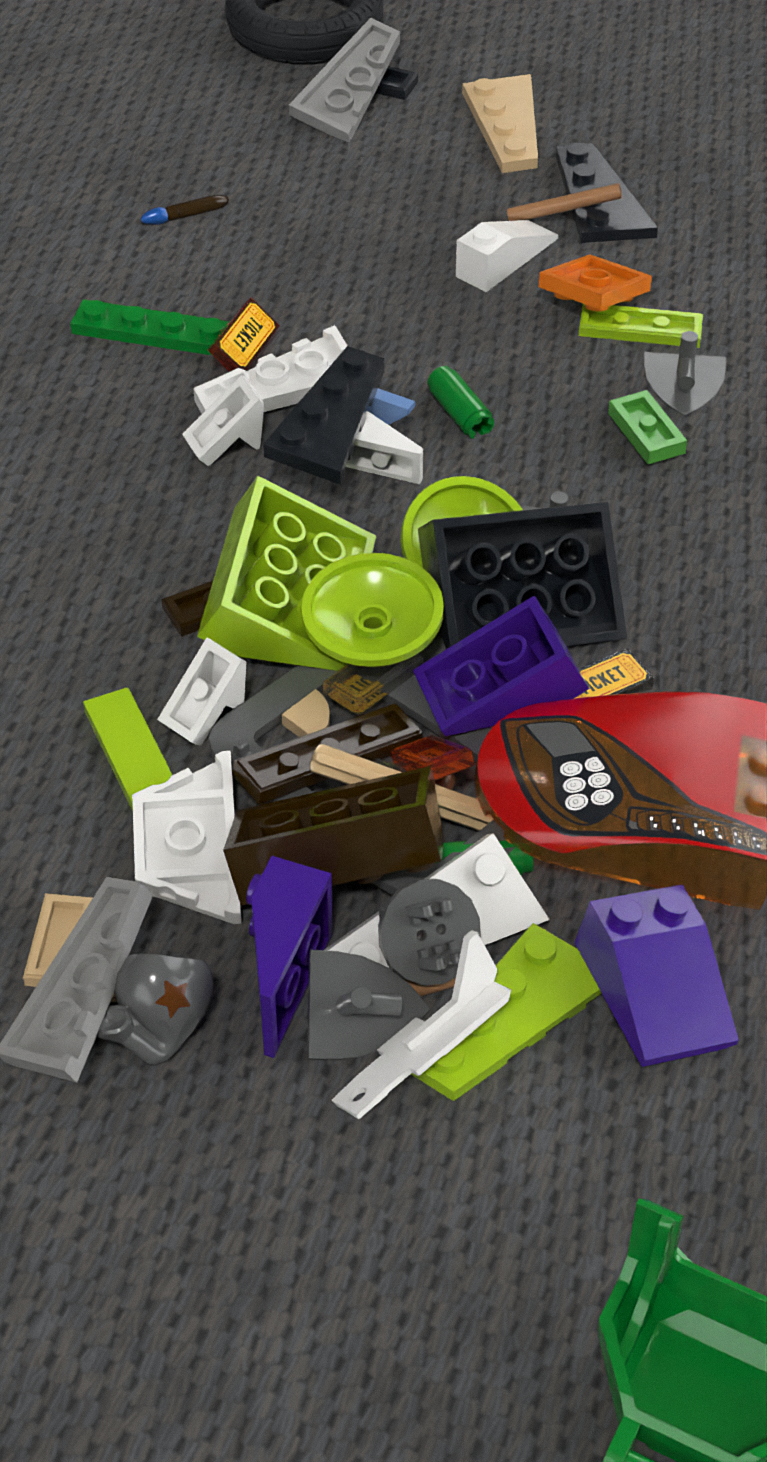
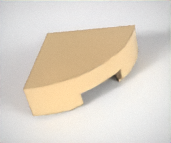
(307, 715)

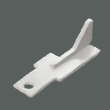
(424, 1042)

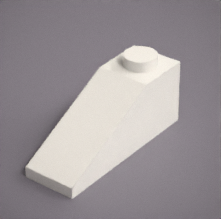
(498, 249)
(386, 452)

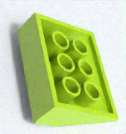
(264, 569)

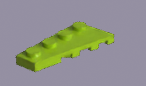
(546, 987)

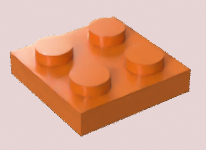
(594, 282)

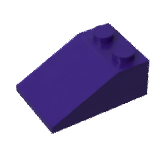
(500, 670)
(287, 921)
(658, 974)

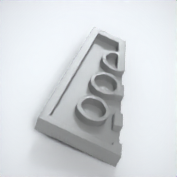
(348, 82)
(74, 993)

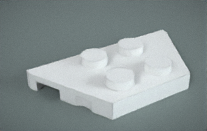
(182, 839)

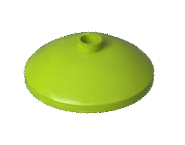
(449, 499)
(372, 609)

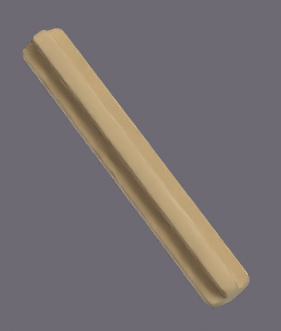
(354, 769)

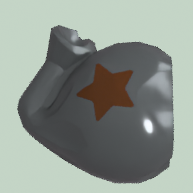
(157, 1004)

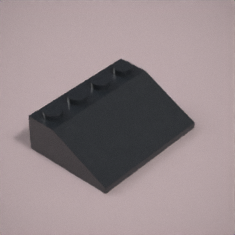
(507, 557)

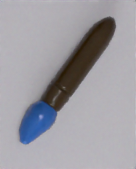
(185, 209)

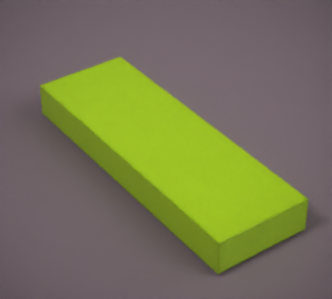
(640, 324)
(126, 742)

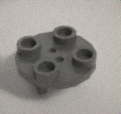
(424, 907)

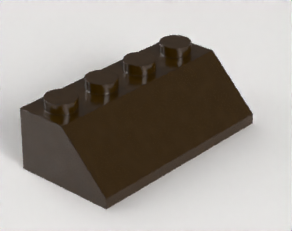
(345, 830)

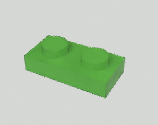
(647, 427)

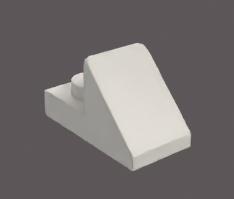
(231, 416)
(210, 684)

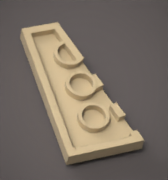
(506, 119)

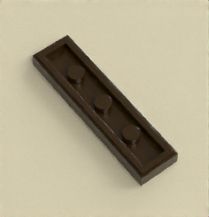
(287, 765)

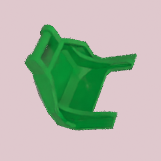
(683, 1353)

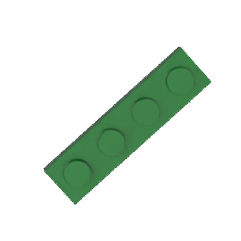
(146, 326)

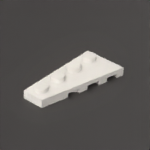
(280, 379)
(488, 879)

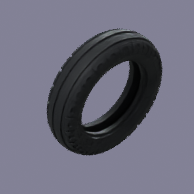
(297, 40)

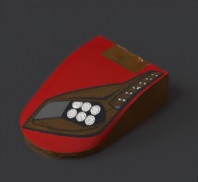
(637, 789)

